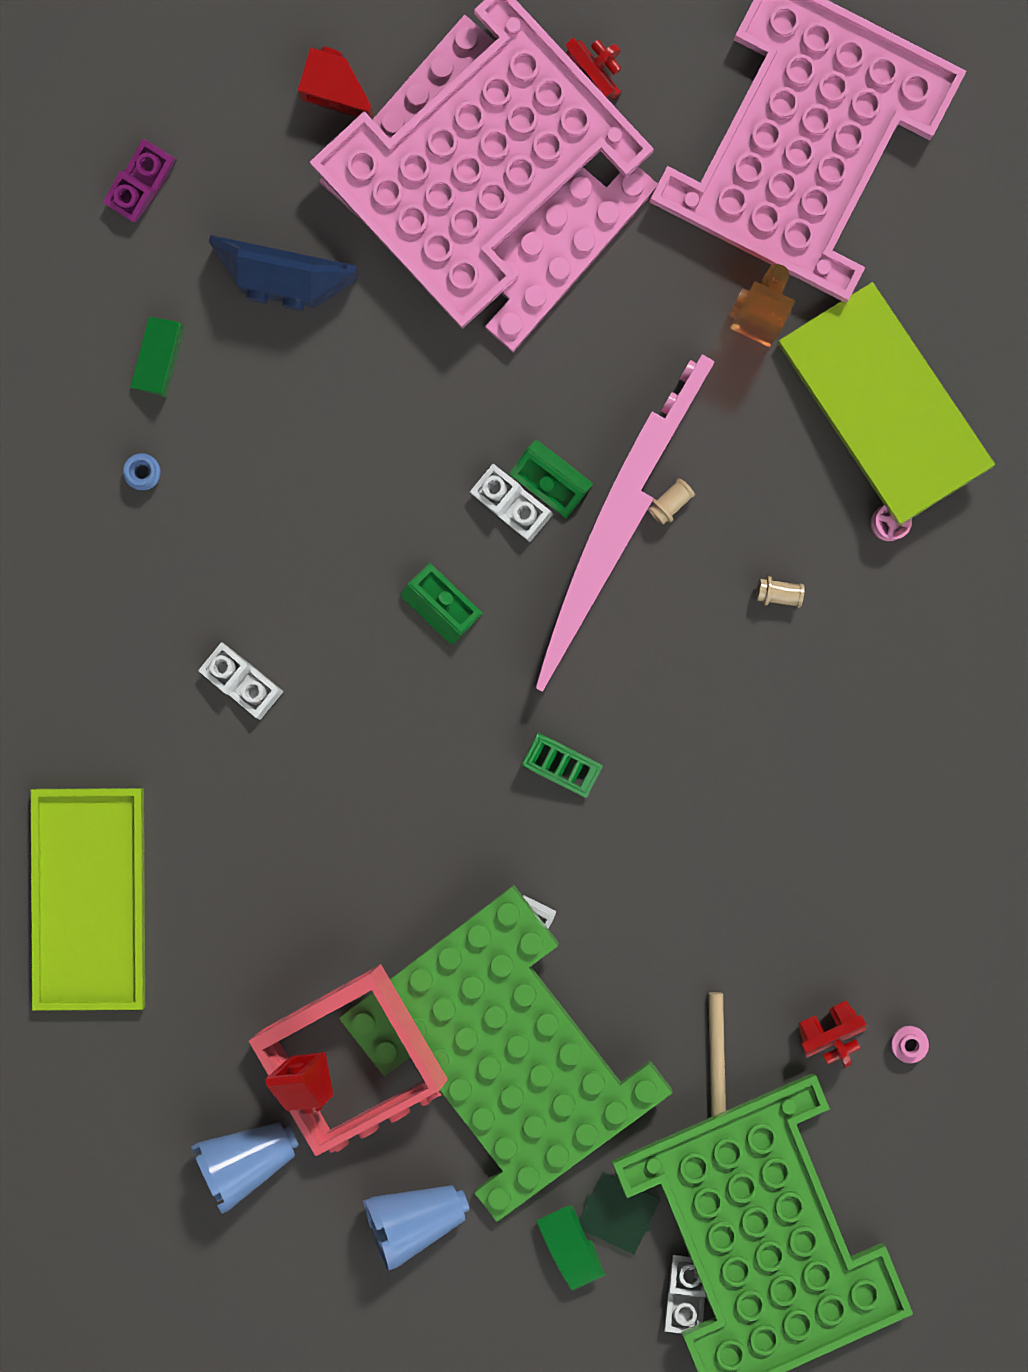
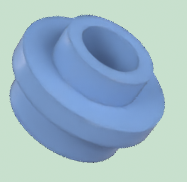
(130, 471)

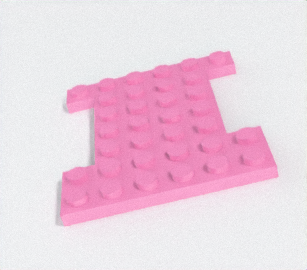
(810, 136)
(478, 160)
(561, 235)

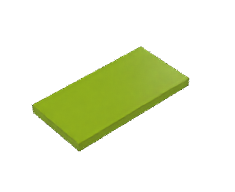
(886, 404)
(88, 899)

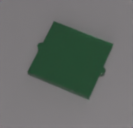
(616, 1217)

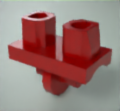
(594, 66)
(817, 1040)

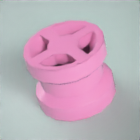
(894, 531)

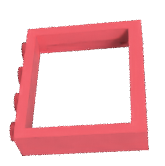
(313, 1125)

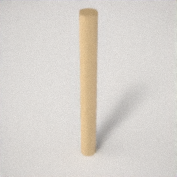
(717, 1055)

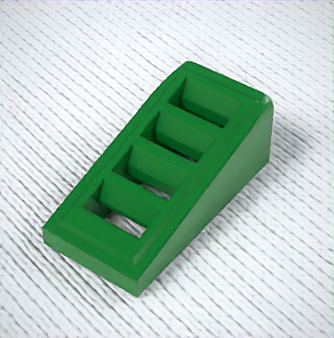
(534, 752)

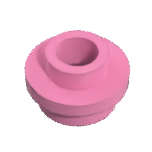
(898, 1044)

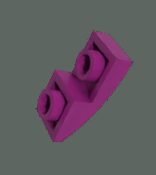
(140, 181)

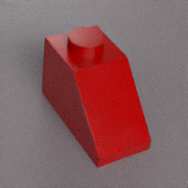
(332, 83)
(302, 1083)

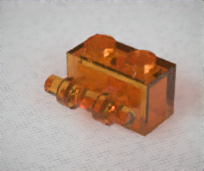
(763, 308)

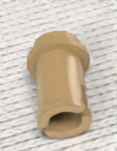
(671, 501)
(779, 592)

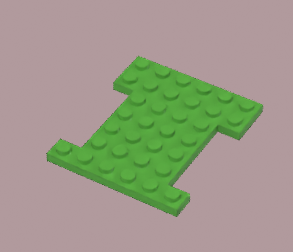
(508, 1050)
(765, 1237)

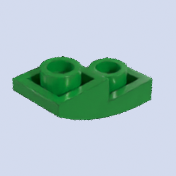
(570, 1248)

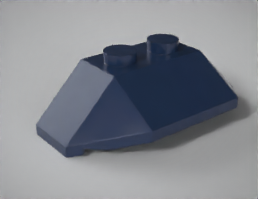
(282, 274)

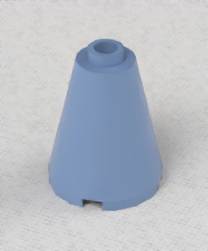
(243, 1161)
(413, 1220)

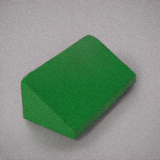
(157, 356)
(550, 478)
(440, 604)

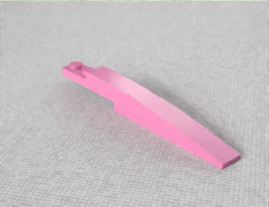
(619, 516)

